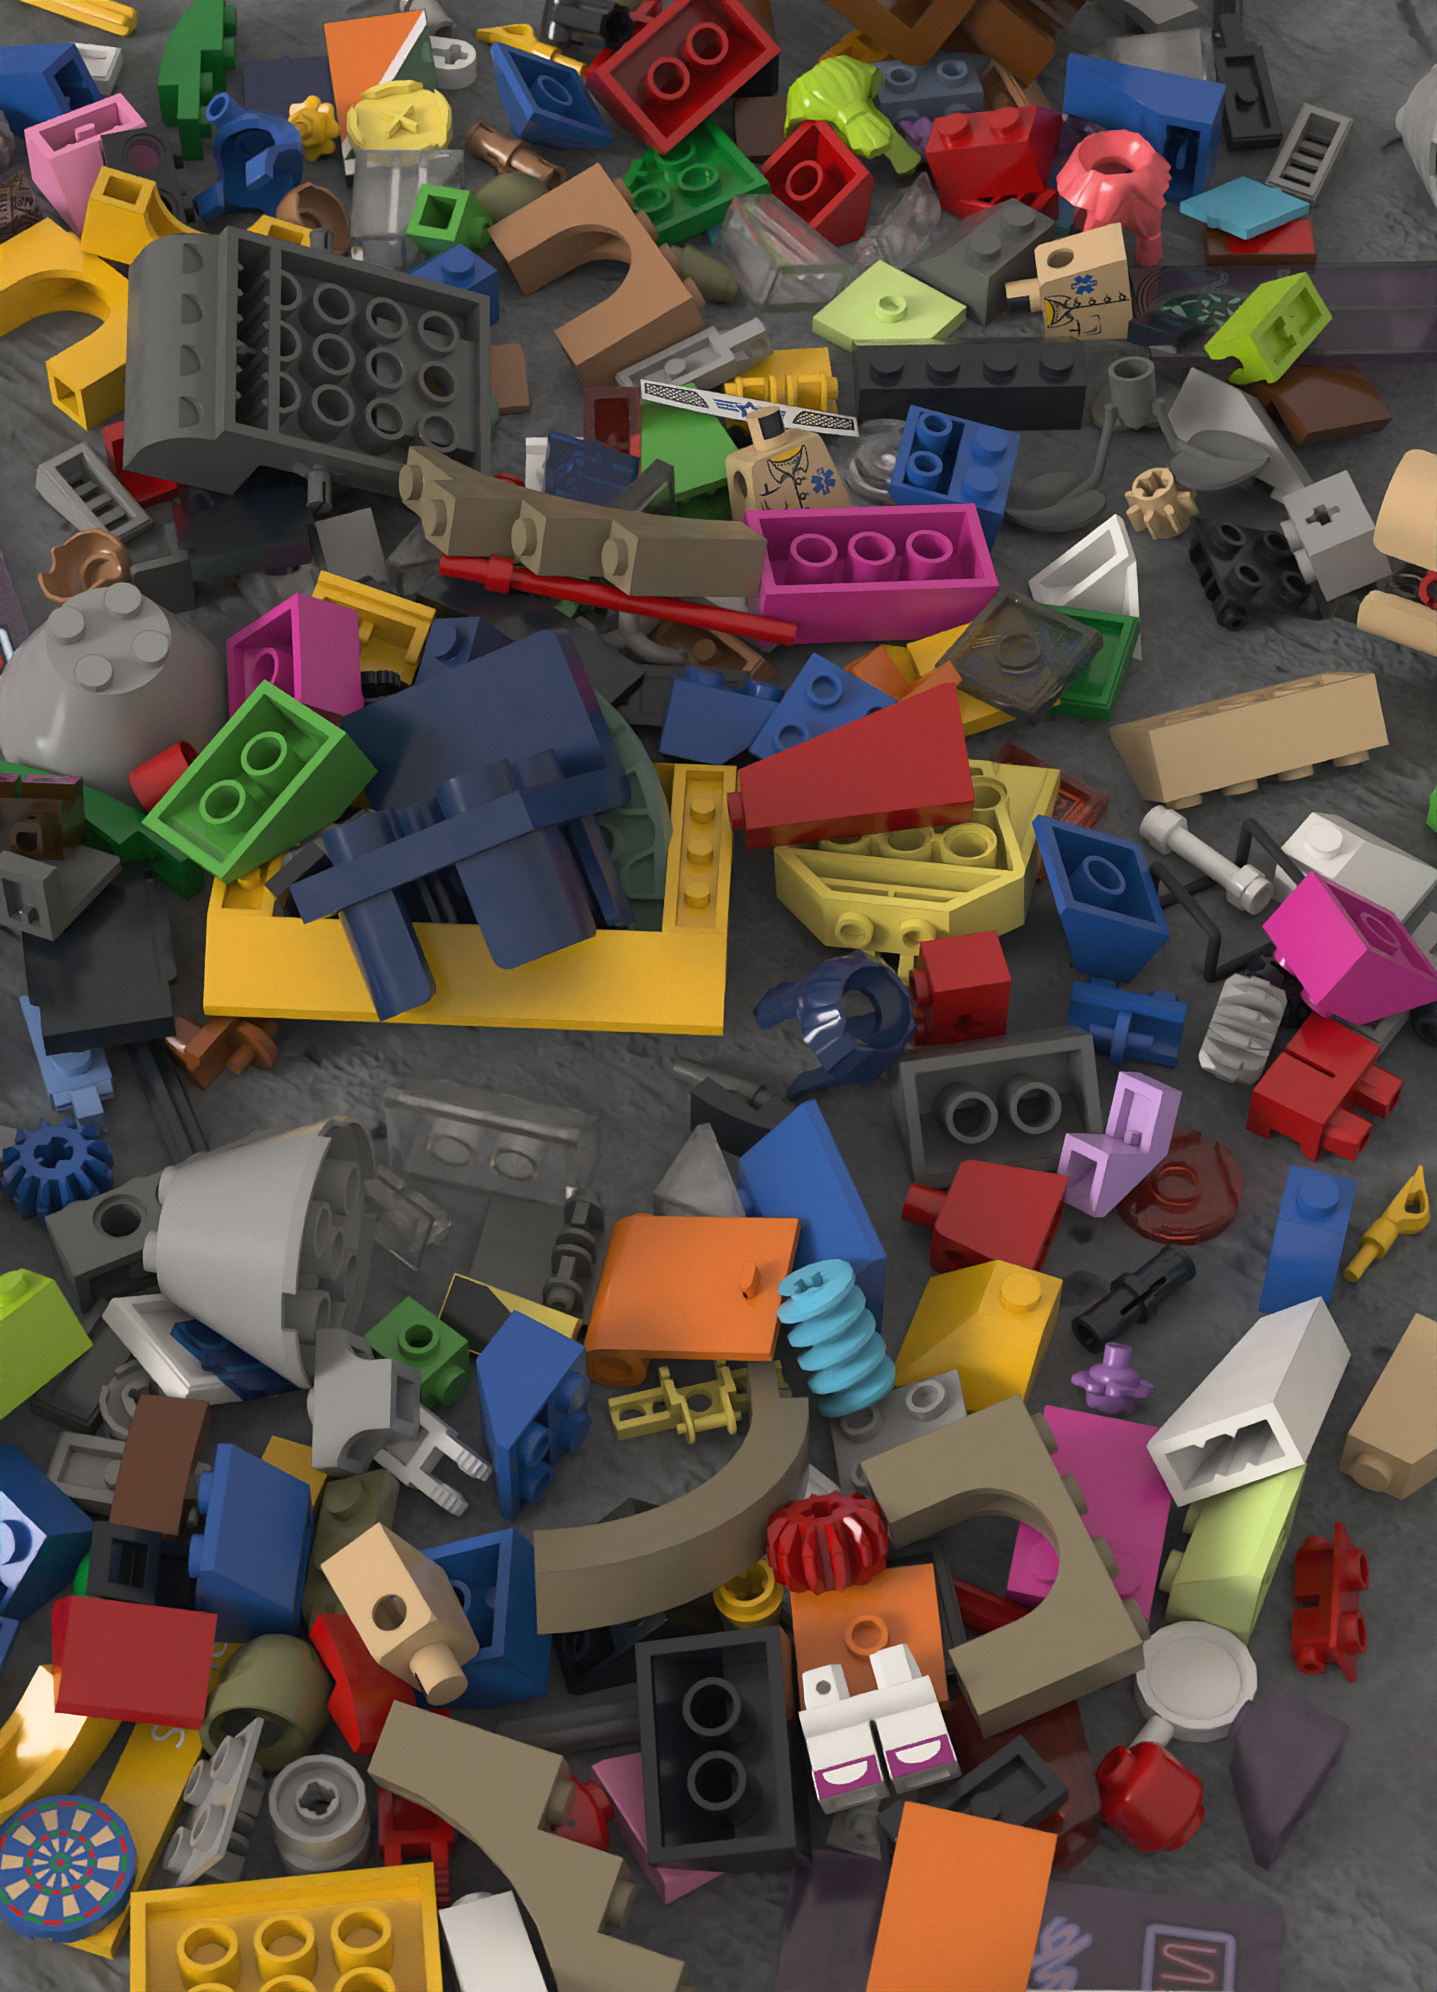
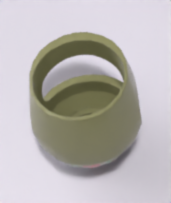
(279, 1682)

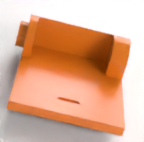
(683, 1292)

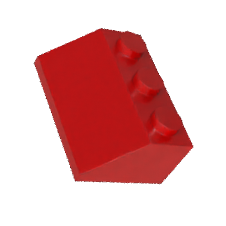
(681, 69)

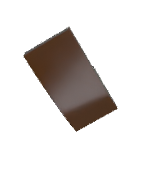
(159, 1464)

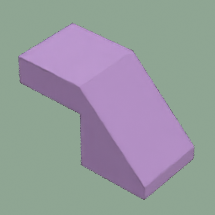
(1135, 1142)

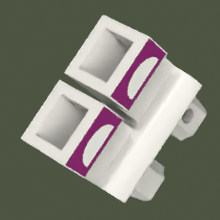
(843, 1727)

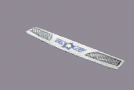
(738, 407)

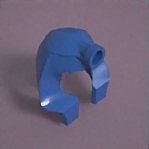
(256, 160)

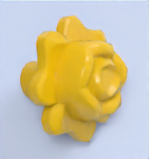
(315, 126)

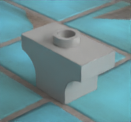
(358, 1403)

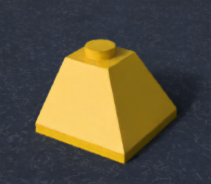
(988, 1326)

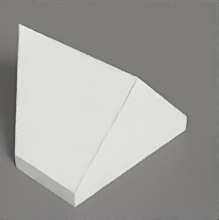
(1094, 575)

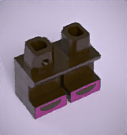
(41, 815)

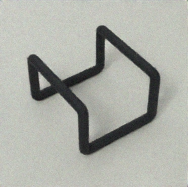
(1183, 894)

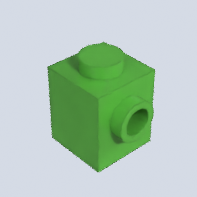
(448, 218)
(428, 1345)

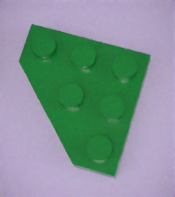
(692, 183)

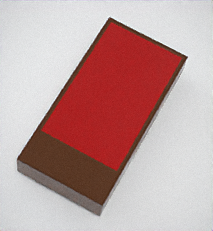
(1281, 245)

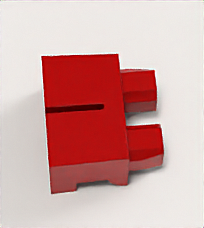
(1317, 1087)

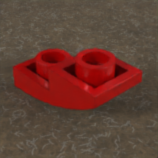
(362, 1687)

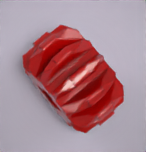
(827, 1542)

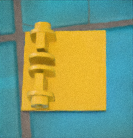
(788, 378)

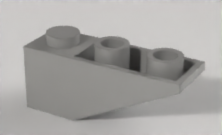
(1215, 405)

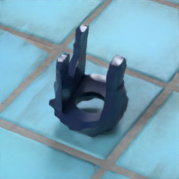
(851, 1047)

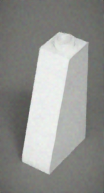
(1255, 1407)

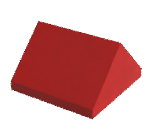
(822, 182)
(131, 1661)

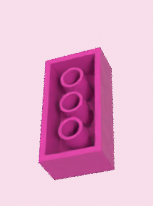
(872, 571)

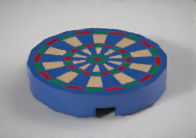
(65, 1868)

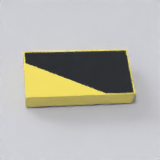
(481, 1310)

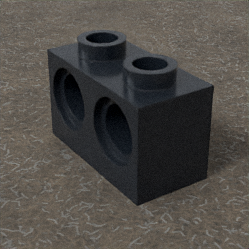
(114, 154)

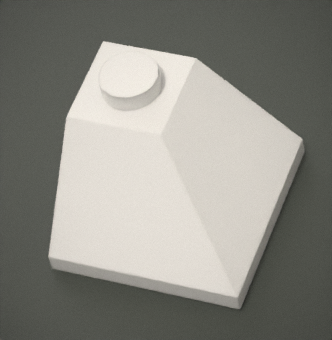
(1356, 862)

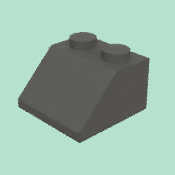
(983, 255)

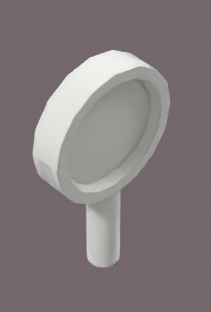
(1192, 1683)

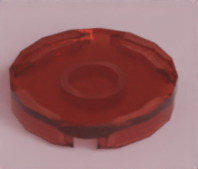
(1187, 1194)

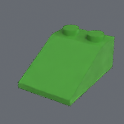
(260, 786)

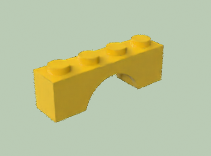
(129, 214)

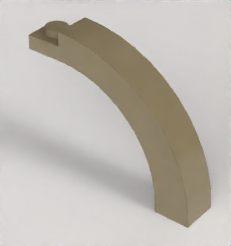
(688, 1545)

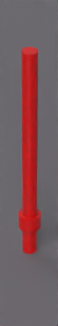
(501, 574)

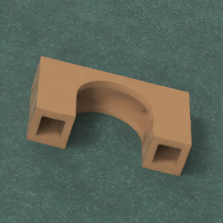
(591, 222)

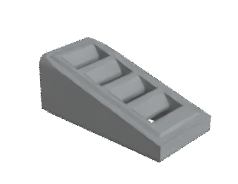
(1320, 126)
(83, 464)

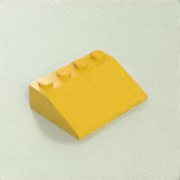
(291, 1934)

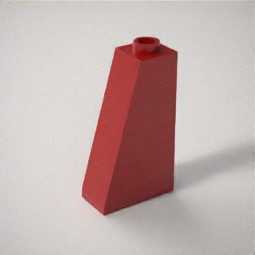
(861, 779)

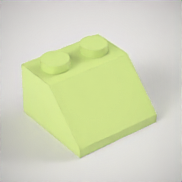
(1232, 1553)

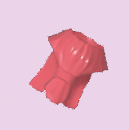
(1107, 195)

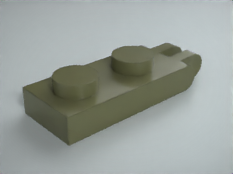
(346, 1512)

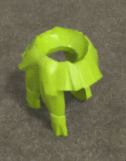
(842, 95)

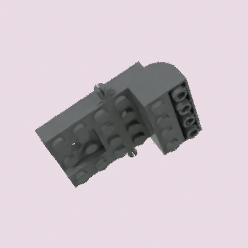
(297, 365)

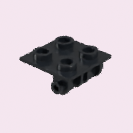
(1248, 571)

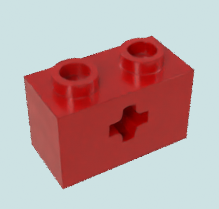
(960, 989)

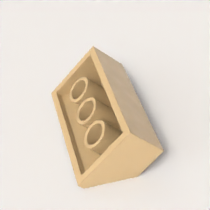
(1252, 737)

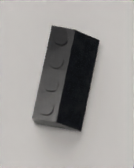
(982, 380)

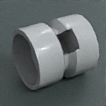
(320, 1817)

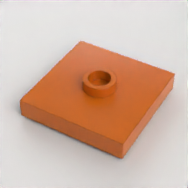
(854, 1624)

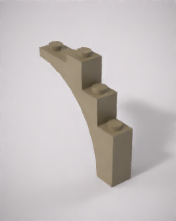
(565, 537)
(505, 1803)

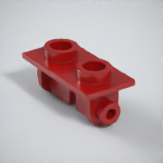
(1336, 1629)

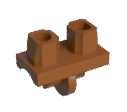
(222, 1044)

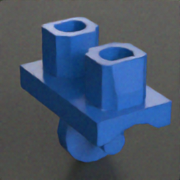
(1128, 1022)

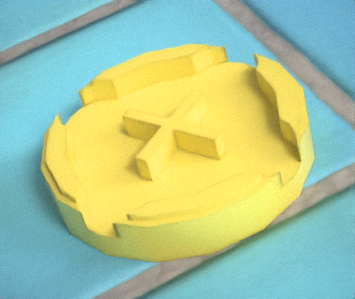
(400, 118)

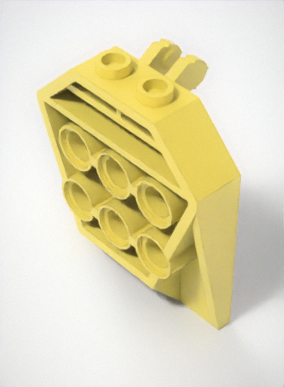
(925, 881)

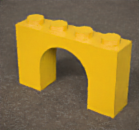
(49, 274)

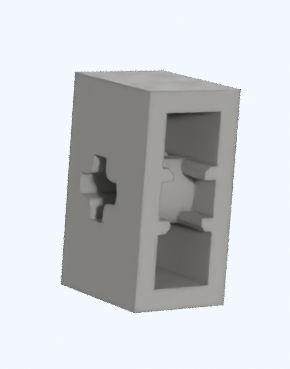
(1333, 536)

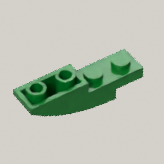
(195, 69)

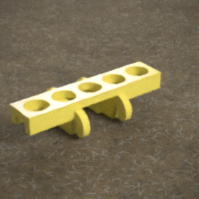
(724, 1410)

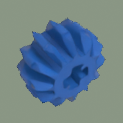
(55, 1168)

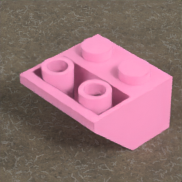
(68, 157)

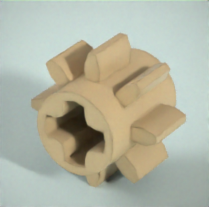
(1160, 504)

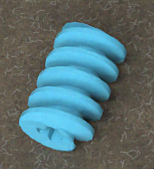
(836, 1337)

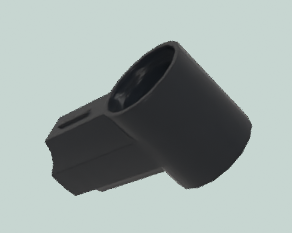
(588, 22)

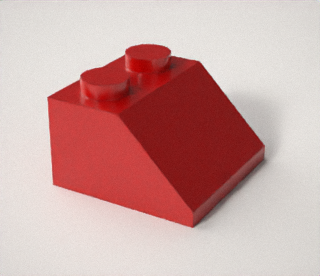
(993, 152)

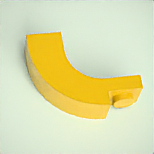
(44, 1749)

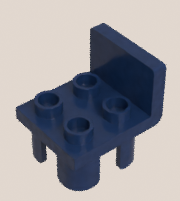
(477, 819)

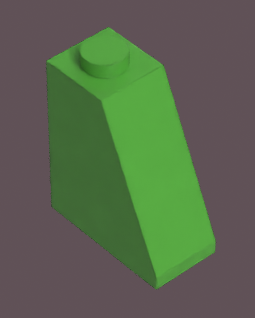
(696, 449)

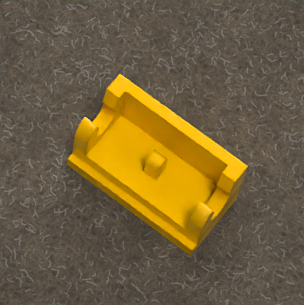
(389, 626)

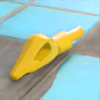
(524, 38)
(1393, 1222)

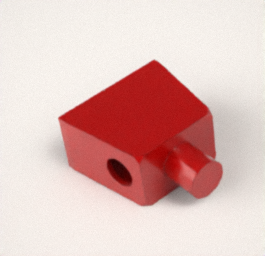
(990, 1216)

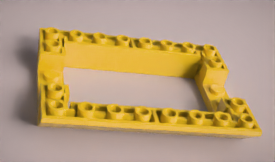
(607, 983)

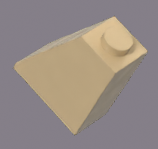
(1396, 1430)

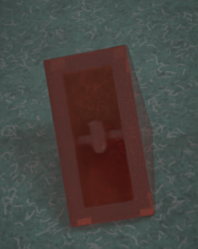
(613, 418)

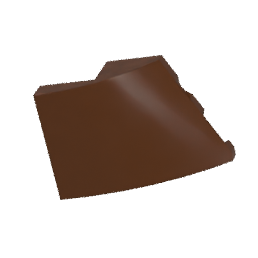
(1321, 402)

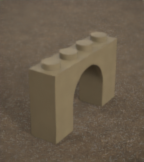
(1003, 1467)

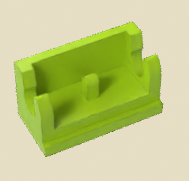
(1271, 329)

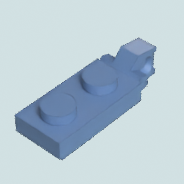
(72, 1079)

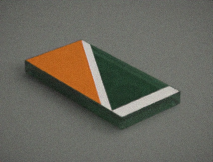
(373, 52)

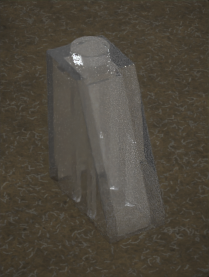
(385, 198)
(780, 257)

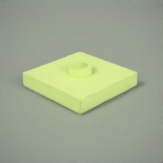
(887, 306)

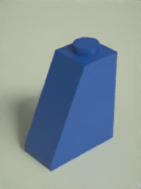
(43, 84)
(1307, 1239)

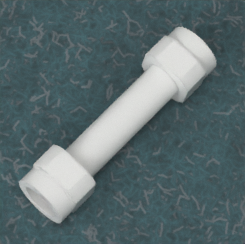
(1244, 886)

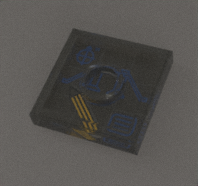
(1021, 655)

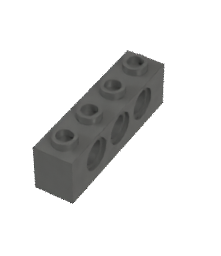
(88, 1230)

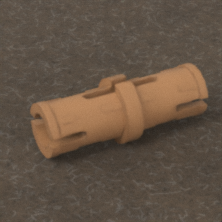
(512, 154)

